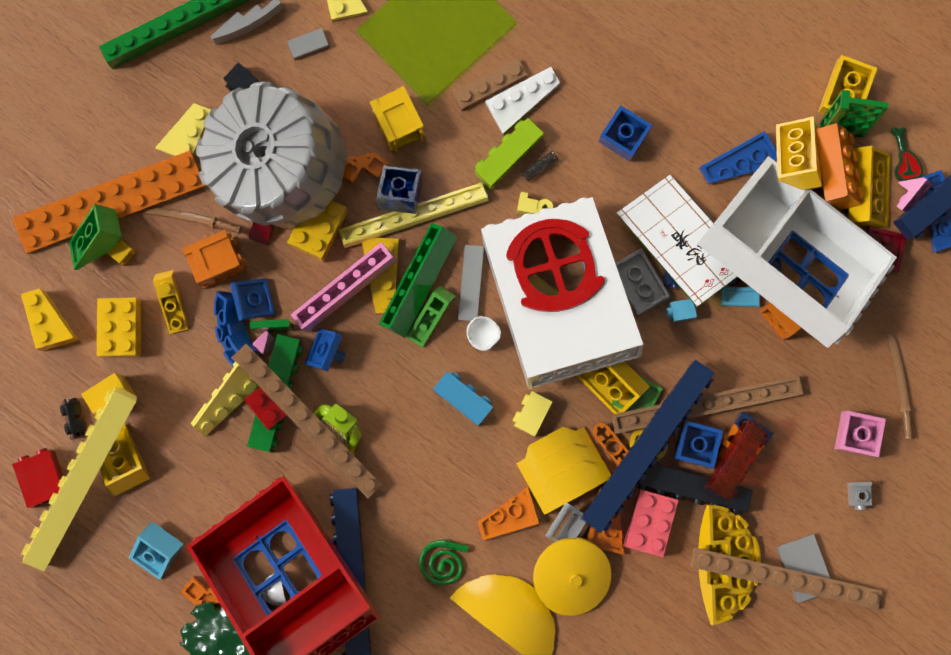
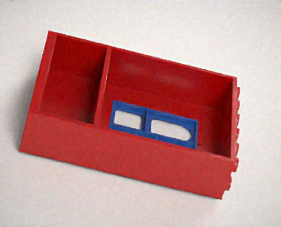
(312, 619)

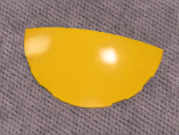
(728, 535)
(510, 611)

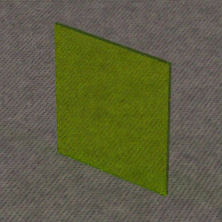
(434, 39)

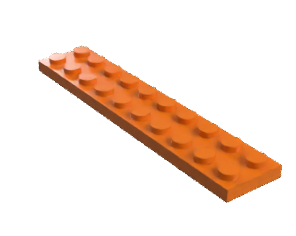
(125, 194)

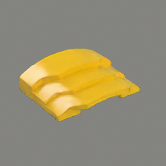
(562, 467)

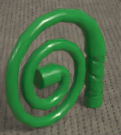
(441, 566)

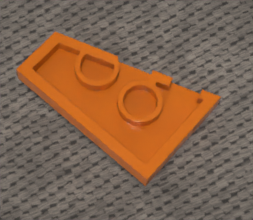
(510, 517)
(609, 540)

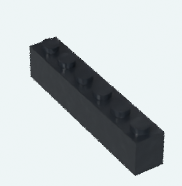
(692, 486)

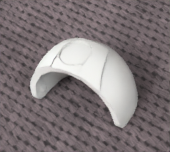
(483, 333)
(274, 594)

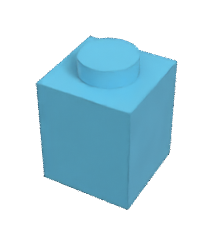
(681, 311)

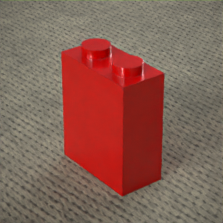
(38, 477)

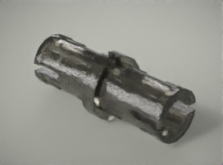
(539, 166)

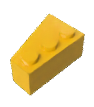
(46, 322)

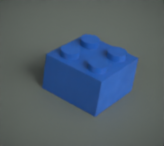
(625, 133)
(697, 444)

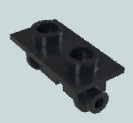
(72, 425)

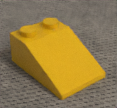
(123, 465)

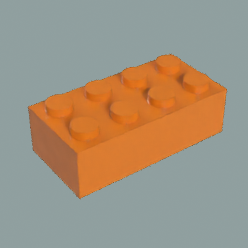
(839, 166)

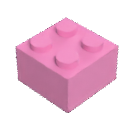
(860, 434)

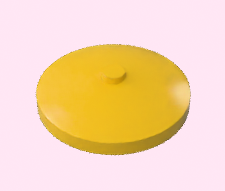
(572, 576)

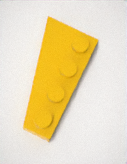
(385, 284)

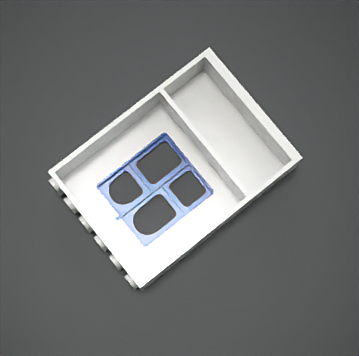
(760, 225)

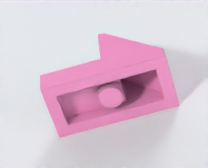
(916, 190)

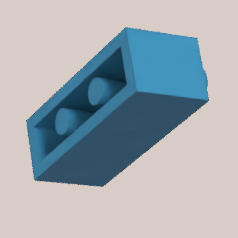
(463, 397)

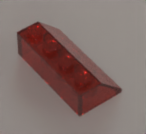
(736, 459)

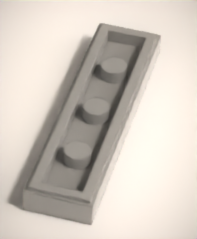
(470, 283)

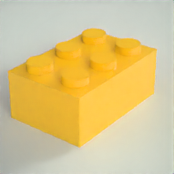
(850, 76)
(318, 234)
(118, 327)

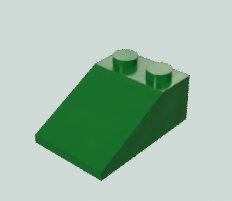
(95, 236)

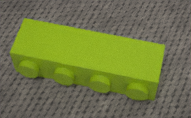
(509, 153)

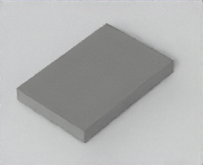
(641, 282)
(805, 557)

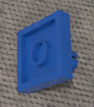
(325, 350)

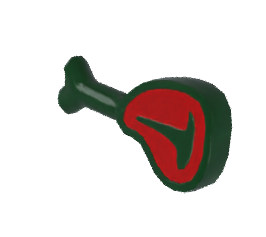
(909, 165)

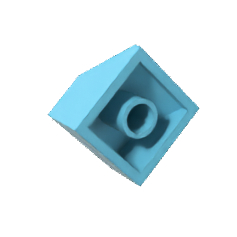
(155, 550)

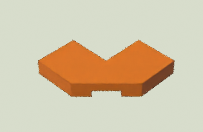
(370, 162)
(198, 593)

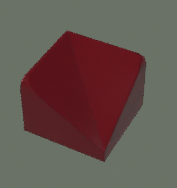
(260, 233)

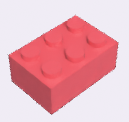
(650, 523)

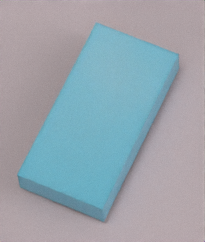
(740, 297)

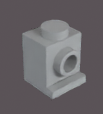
(854, 490)

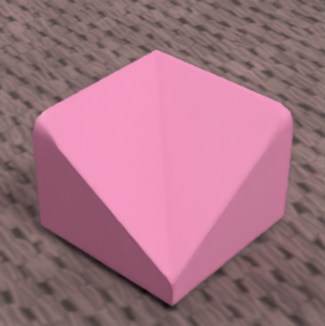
(265, 343)

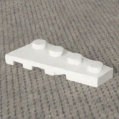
(516, 101)

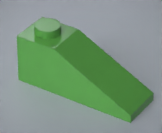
(431, 316)

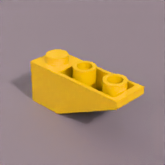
(170, 301)

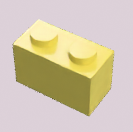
(532, 414)

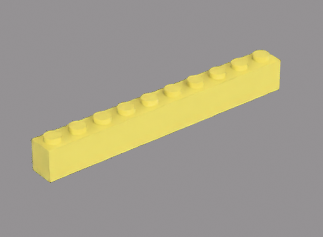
(79, 478)

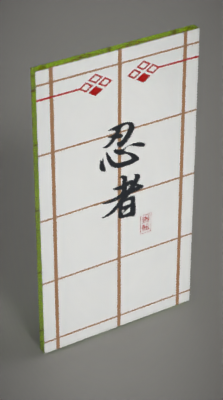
(670, 229)

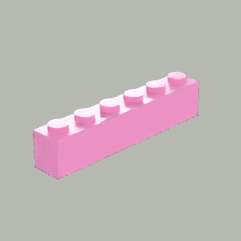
(344, 287)

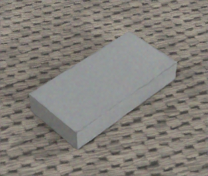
(308, 44)

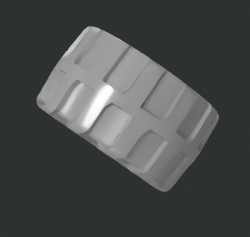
(271, 155)

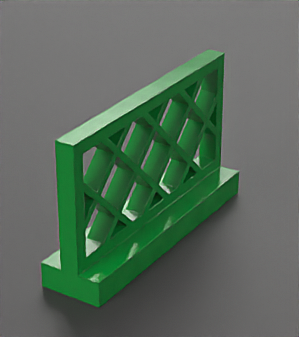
(858, 120)

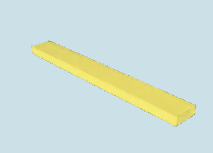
(425, 211)

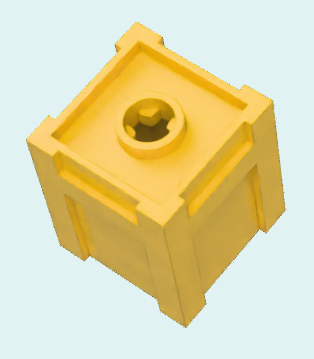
(397, 118)

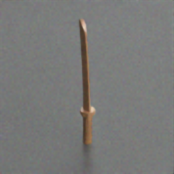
(211, 222)
(905, 407)

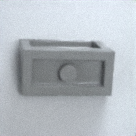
(573, 527)

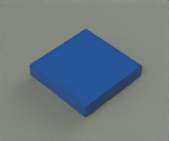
(252, 299)

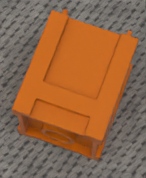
(214, 259)

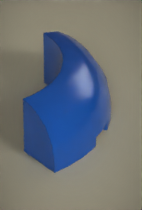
(230, 330)

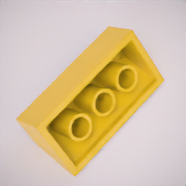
(798, 154)
(875, 183)
(614, 378)

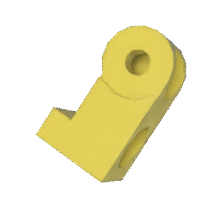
(531, 206)

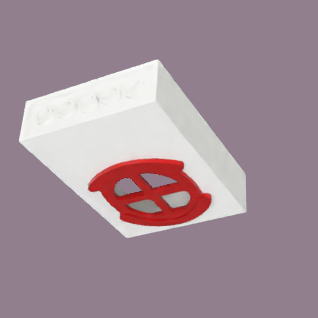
(577, 327)

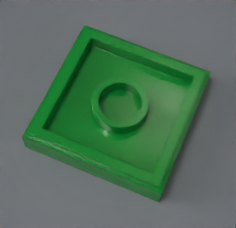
(279, 325)

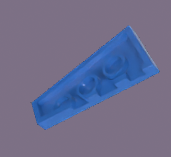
(740, 160)
(941, 231)

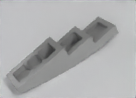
(241, 25)

